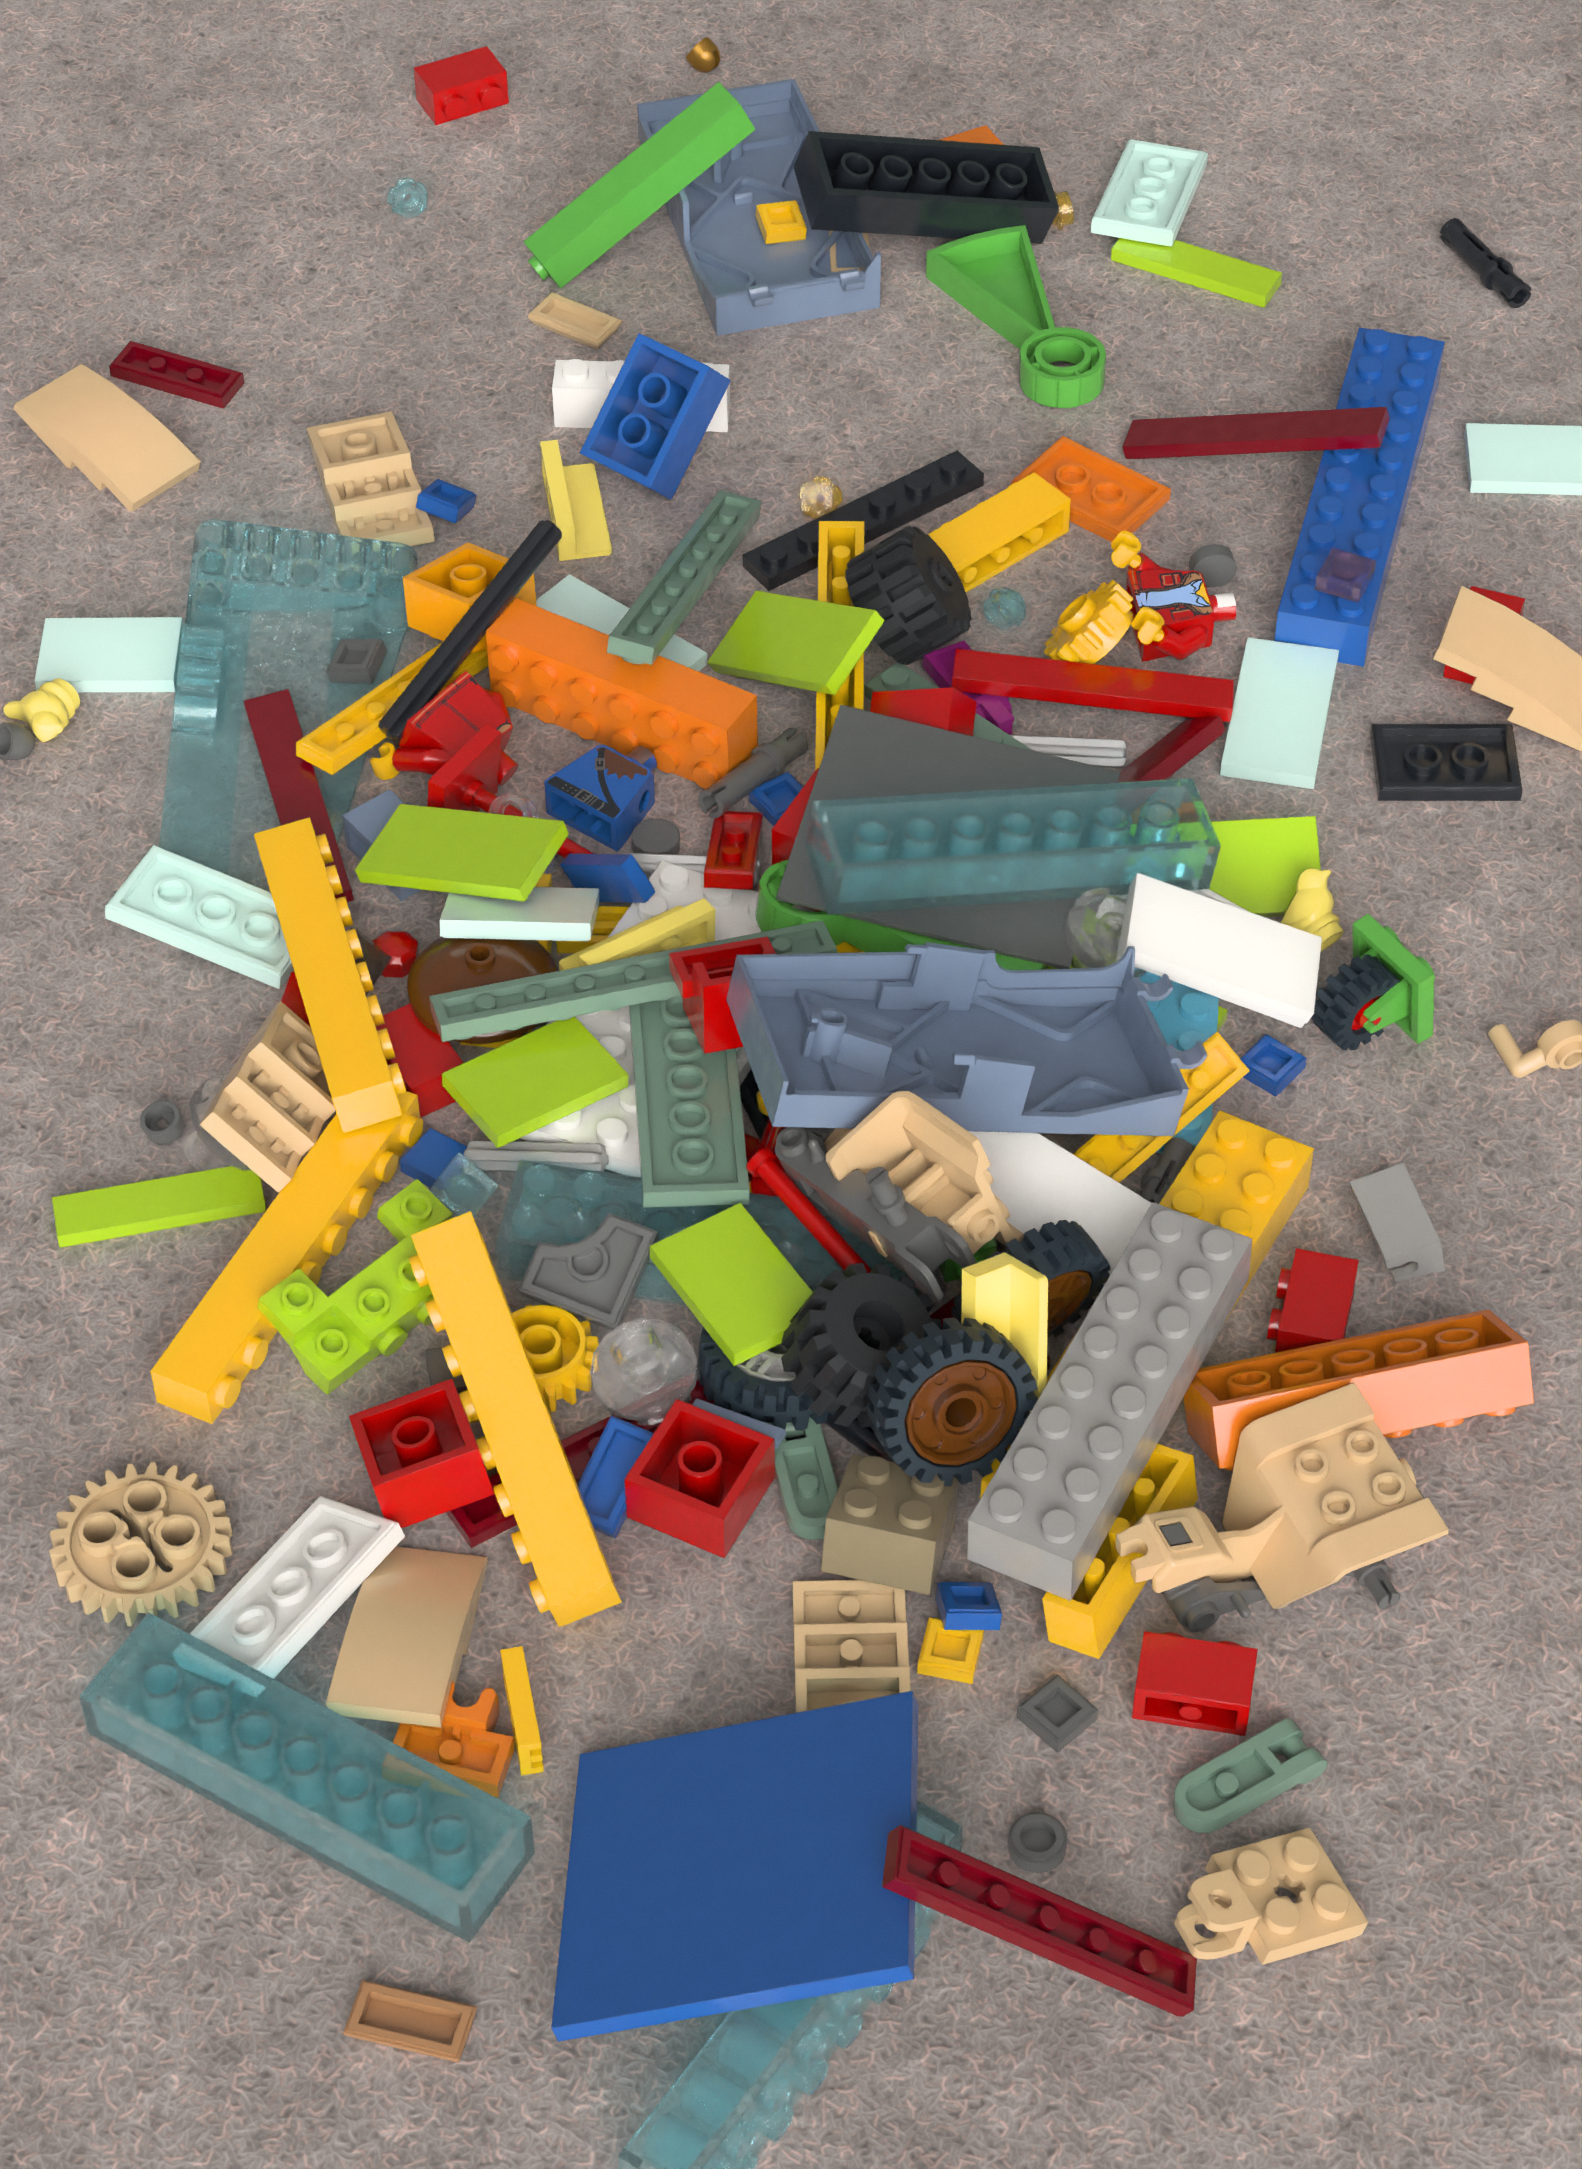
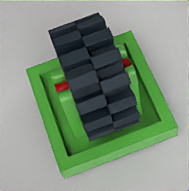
(1376, 990)

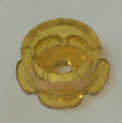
(1065, 214)
(819, 485)

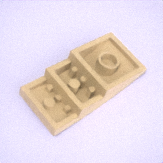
(107, 436)
(370, 480)
(1515, 666)
(273, 1099)
(407, 1637)
(848, 1642)

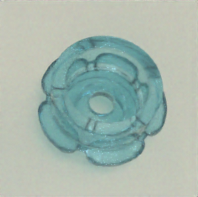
(413, 206)
(1004, 608)

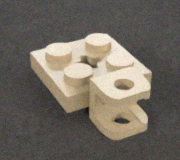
(1242, 1906)

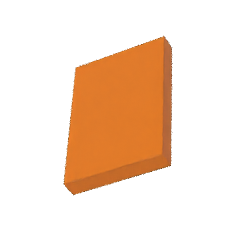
(1101, 491)

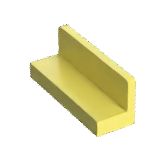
(574, 505)
(663, 932)
(1014, 1303)

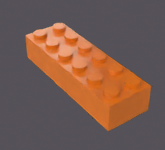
(569, 679)
(1406, 1374)

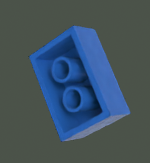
(655, 416)

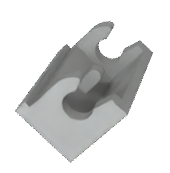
(1399, 1222)

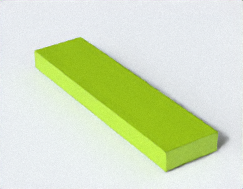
(1201, 269)
(157, 1205)

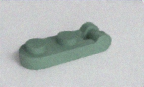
(805, 1480)
(1245, 1778)

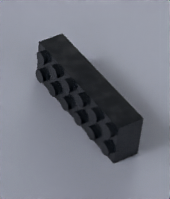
(923, 186)

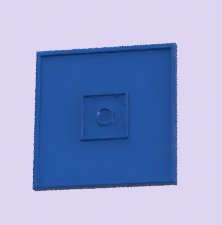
(737, 1868)

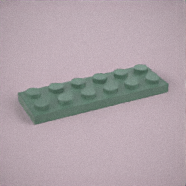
(685, 1112)

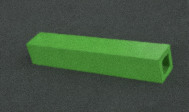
(638, 186)

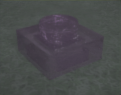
(1345, 575)

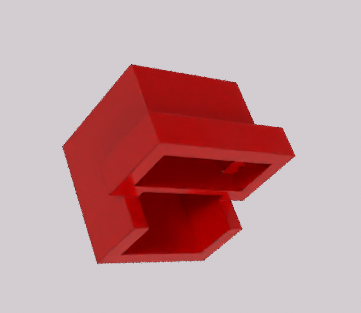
(704, 982)

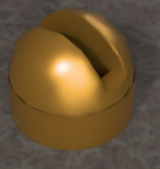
(704, 56)

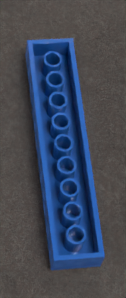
(1362, 493)

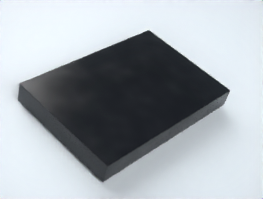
(1445, 762)

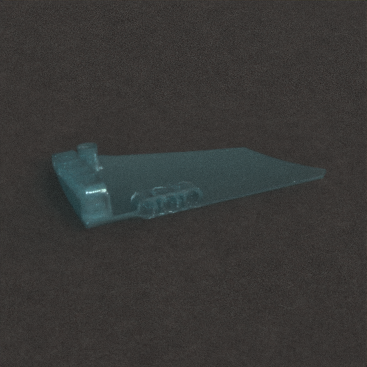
(259, 622)

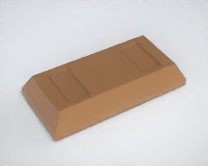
(410, 2021)

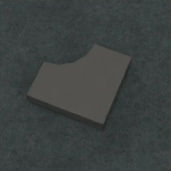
(594, 1274)

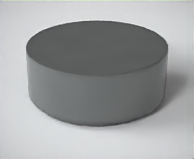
(1214, 563)
(656, 837)
(1037, 1842)

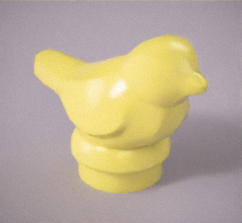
(46, 709)
(1313, 908)

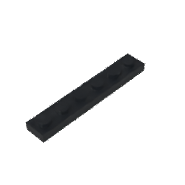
(880, 510)

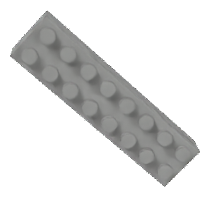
(1109, 1401)

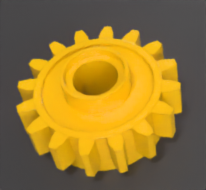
(1091, 625)
(558, 1351)

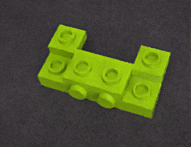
(370, 1311)

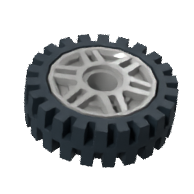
(755, 1386)

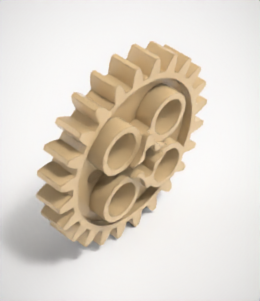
(177, 1515)

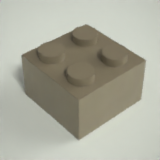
(888, 1525)

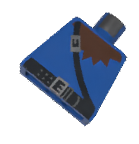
(603, 793)

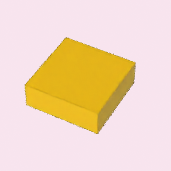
(780, 222)
(949, 1652)

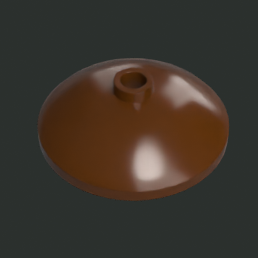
(470, 963)

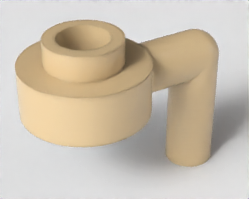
(1556, 1048)

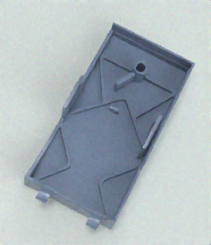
(715, 220)
(962, 1034)

